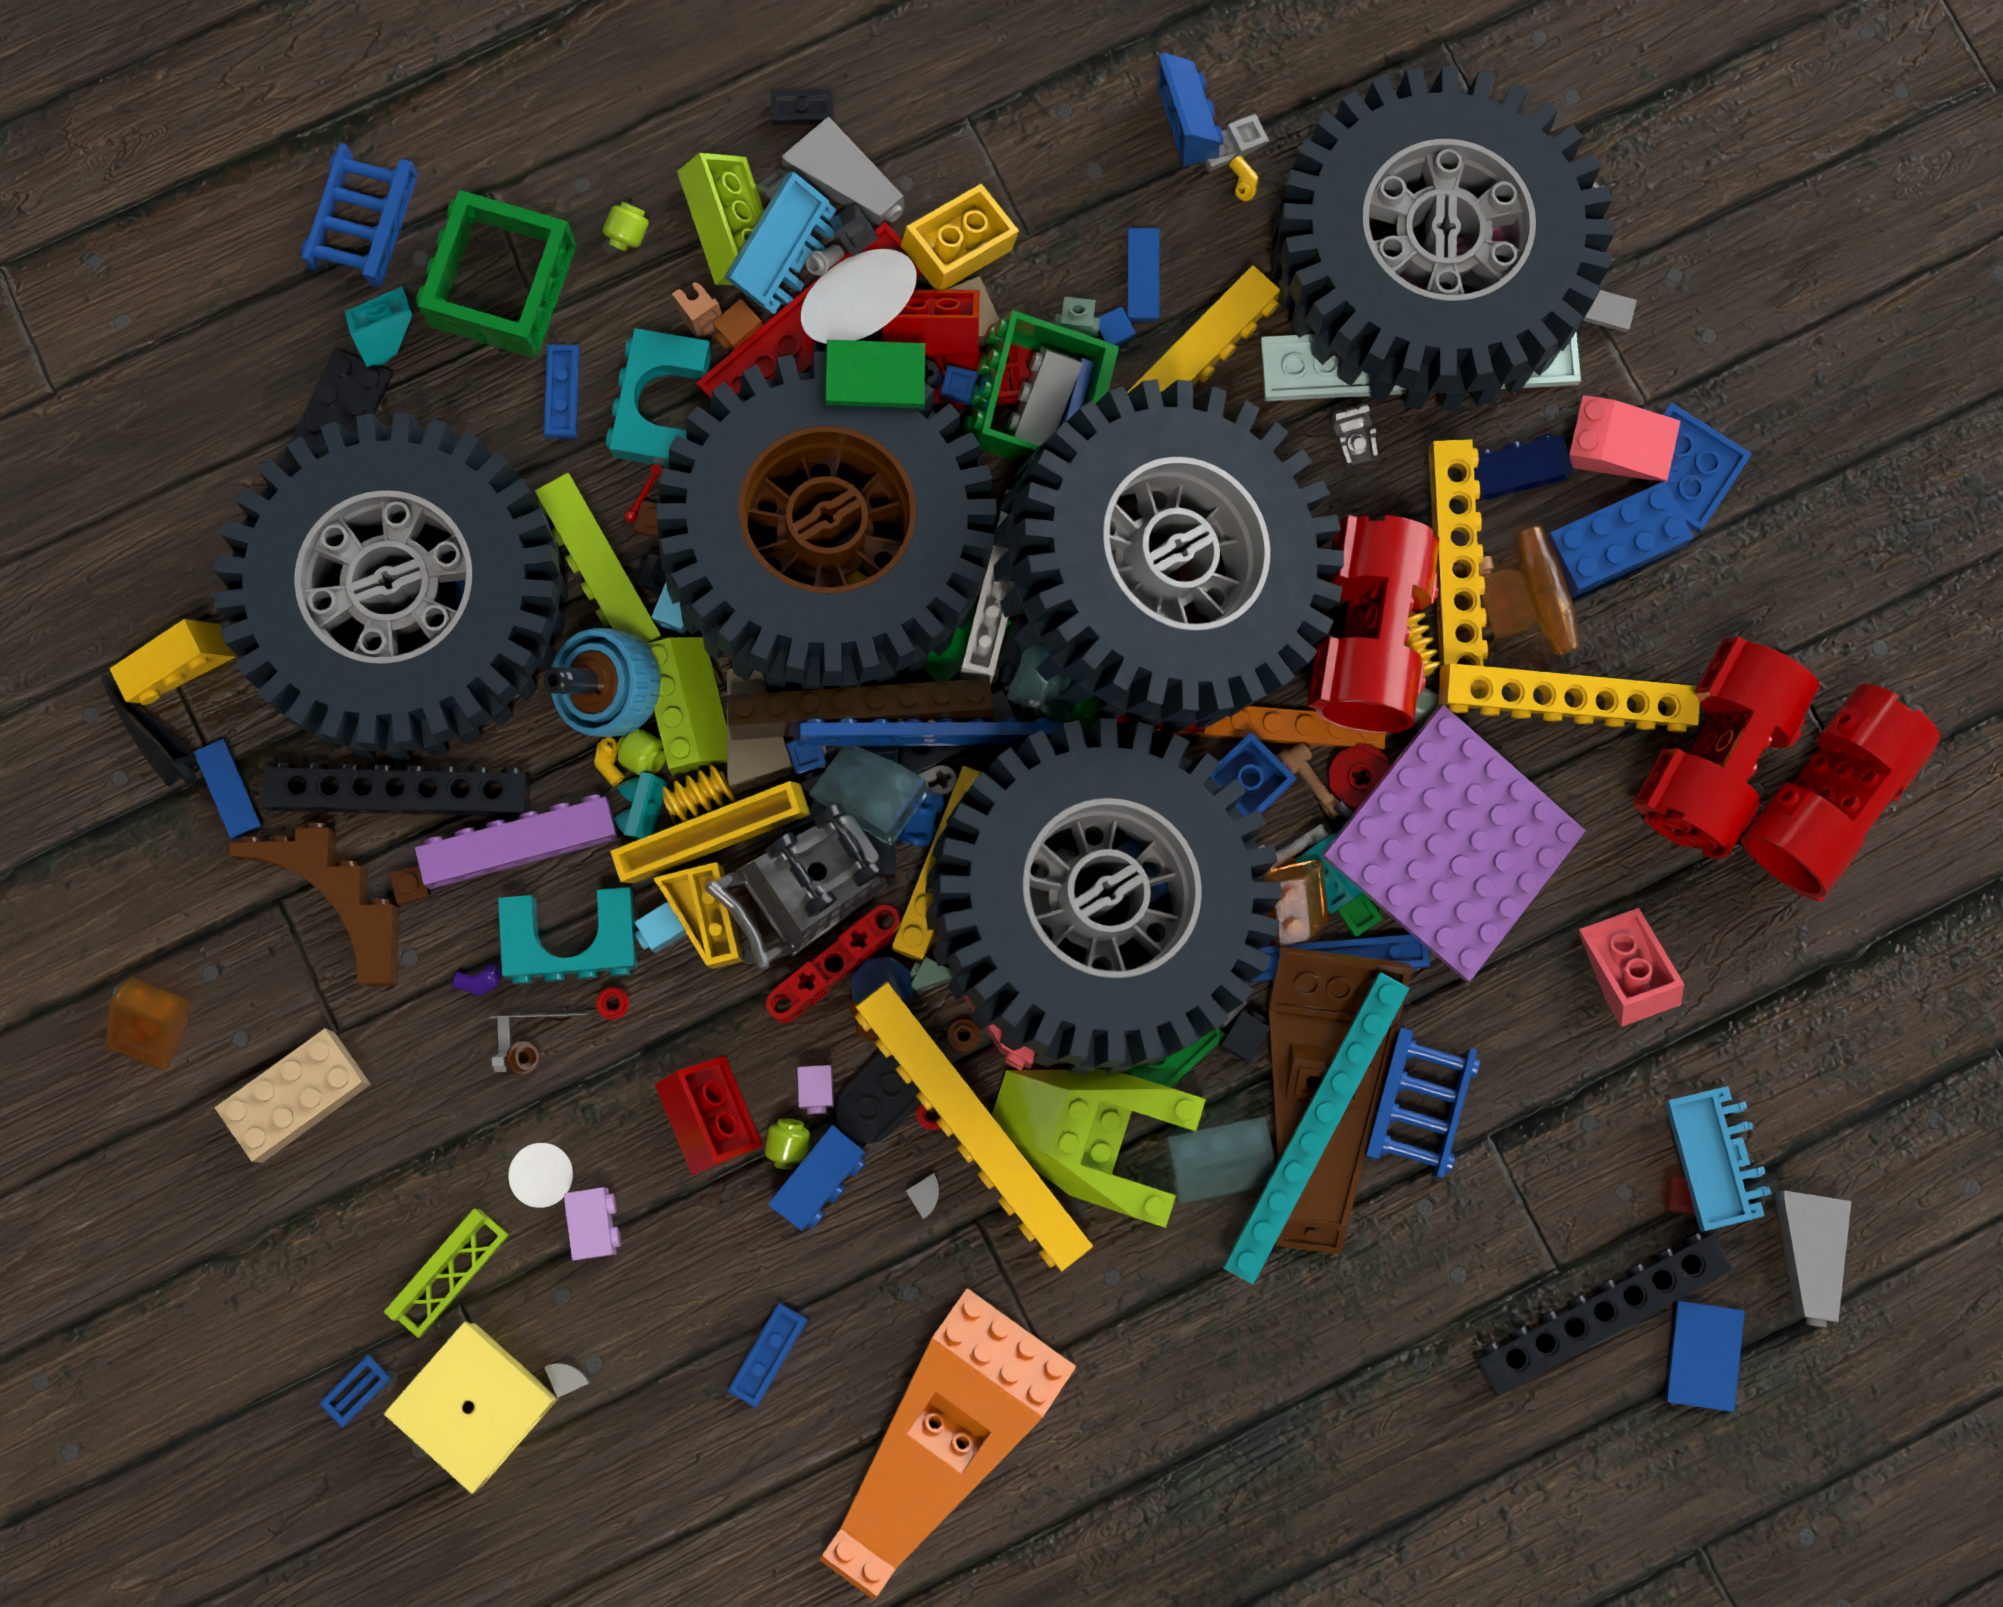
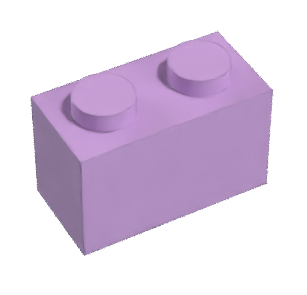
(591, 1223)

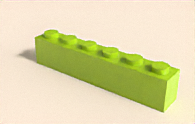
(594, 559)

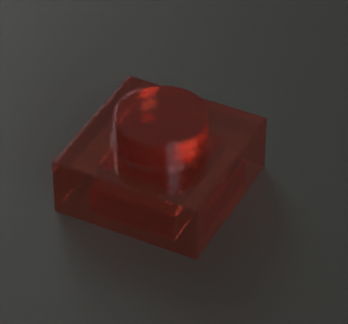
(1678, 1197)

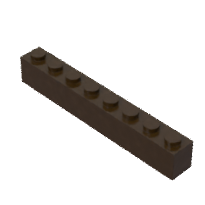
(782, 712)

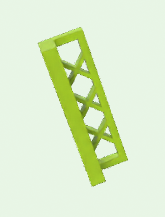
(437, 1264)

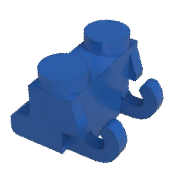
(921, 827)

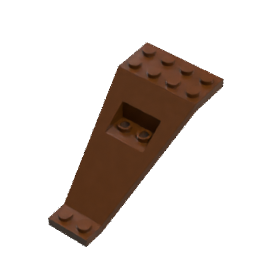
(1309, 1014)

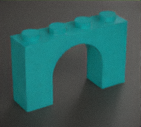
(650, 357)
(611, 951)

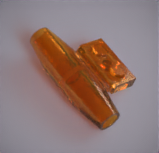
(1536, 594)

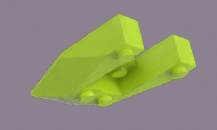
(1075, 1125)

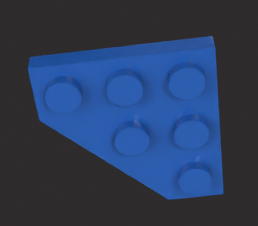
(1701, 467)

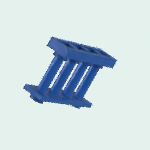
(382, 236)
(1388, 1111)

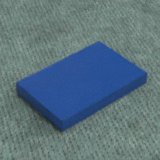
(1704, 1356)

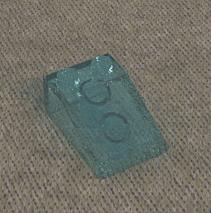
(872, 791)

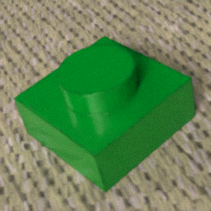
(1359, 915)

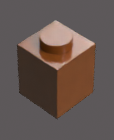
(735, 326)

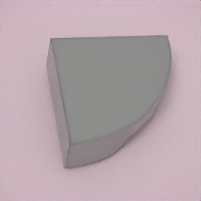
(925, 1195)
(565, 1378)

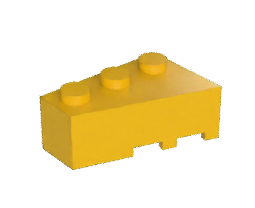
(171, 660)
(702, 916)

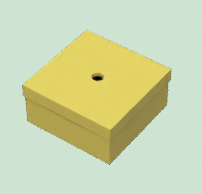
(471, 1406)

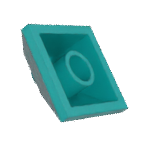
(379, 326)

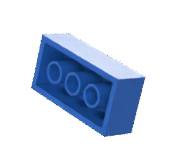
(1620, 538)

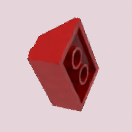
(940, 319)
(708, 1115)

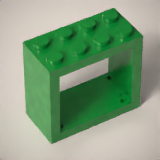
(1030, 334)
(521, 336)

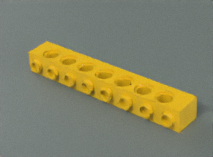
(1464, 457)
(1679, 699)

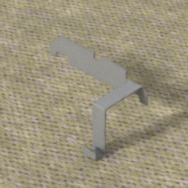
(504, 1036)

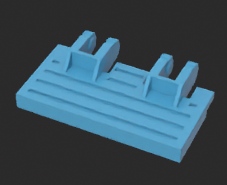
(781, 242)
(1714, 1159)

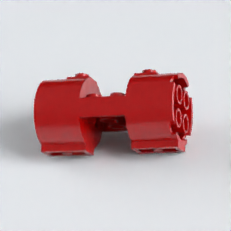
(1369, 674)
(1751, 703)
(1862, 764)

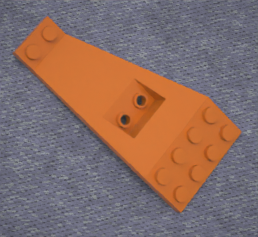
(981, 1386)

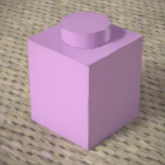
(815, 1088)

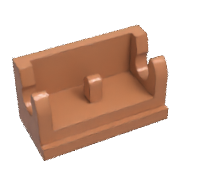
(698, 313)

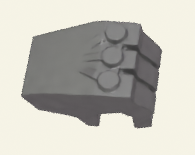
(1354, 434)

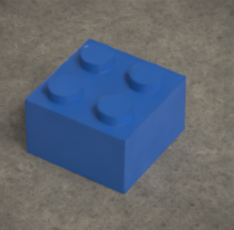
(1257, 772)

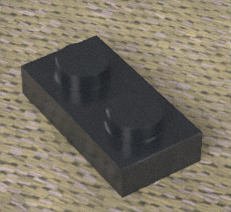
(801, 106)

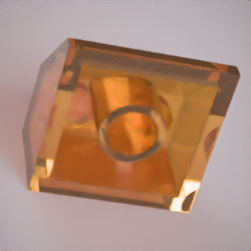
(1303, 901)
(146, 1023)

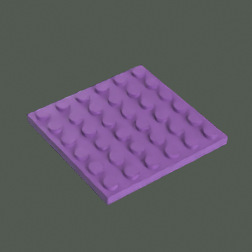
(1453, 843)

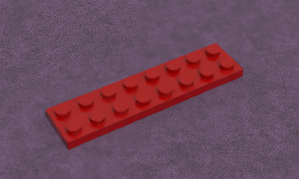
(782, 334)

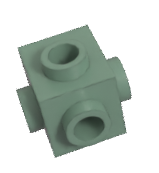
(1079, 316)

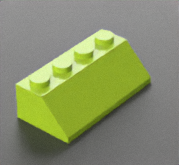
(722, 207)
(689, 706)

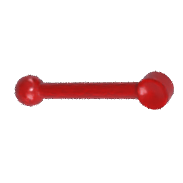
(630, 515)

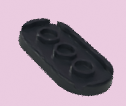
(877, 1100)

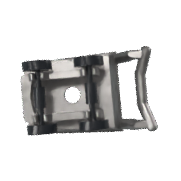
(789, 897)

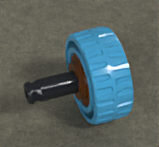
(604, 682)

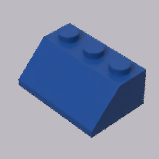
(1188, 110)
(818, 1179)

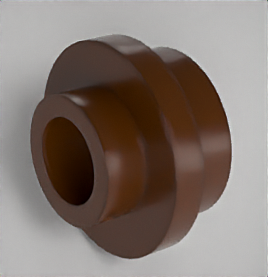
(963, 1046)
(531, 1057)

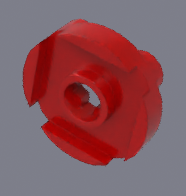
(1354, 760)

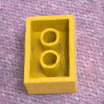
(959, 238)

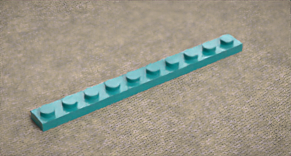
(1315, 1128)

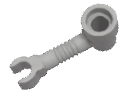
(1299, 844)

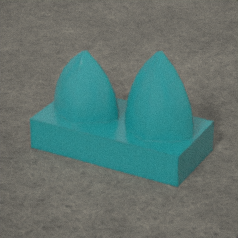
(646, 801)

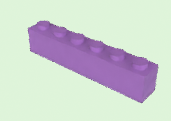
(516, 842)

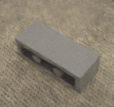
(1044, 395)

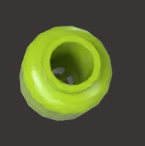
(625, 226)
(641, 752)
(787, 1143)

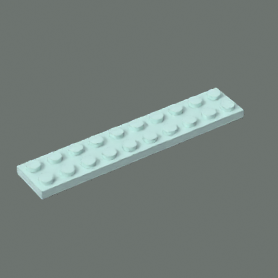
(1295, 374)

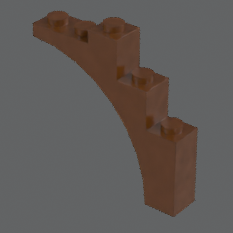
(370, 927)

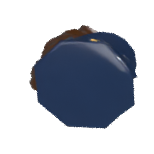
(871, 976)

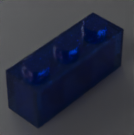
(1522, 466)

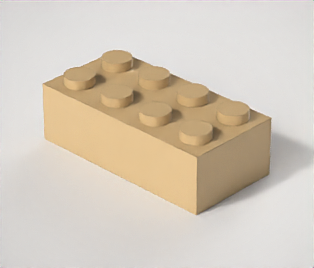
(292, 1096)

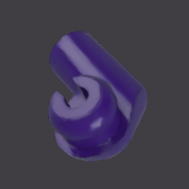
(479, 984)

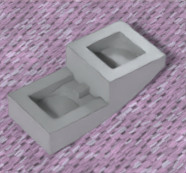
(1239, 139)

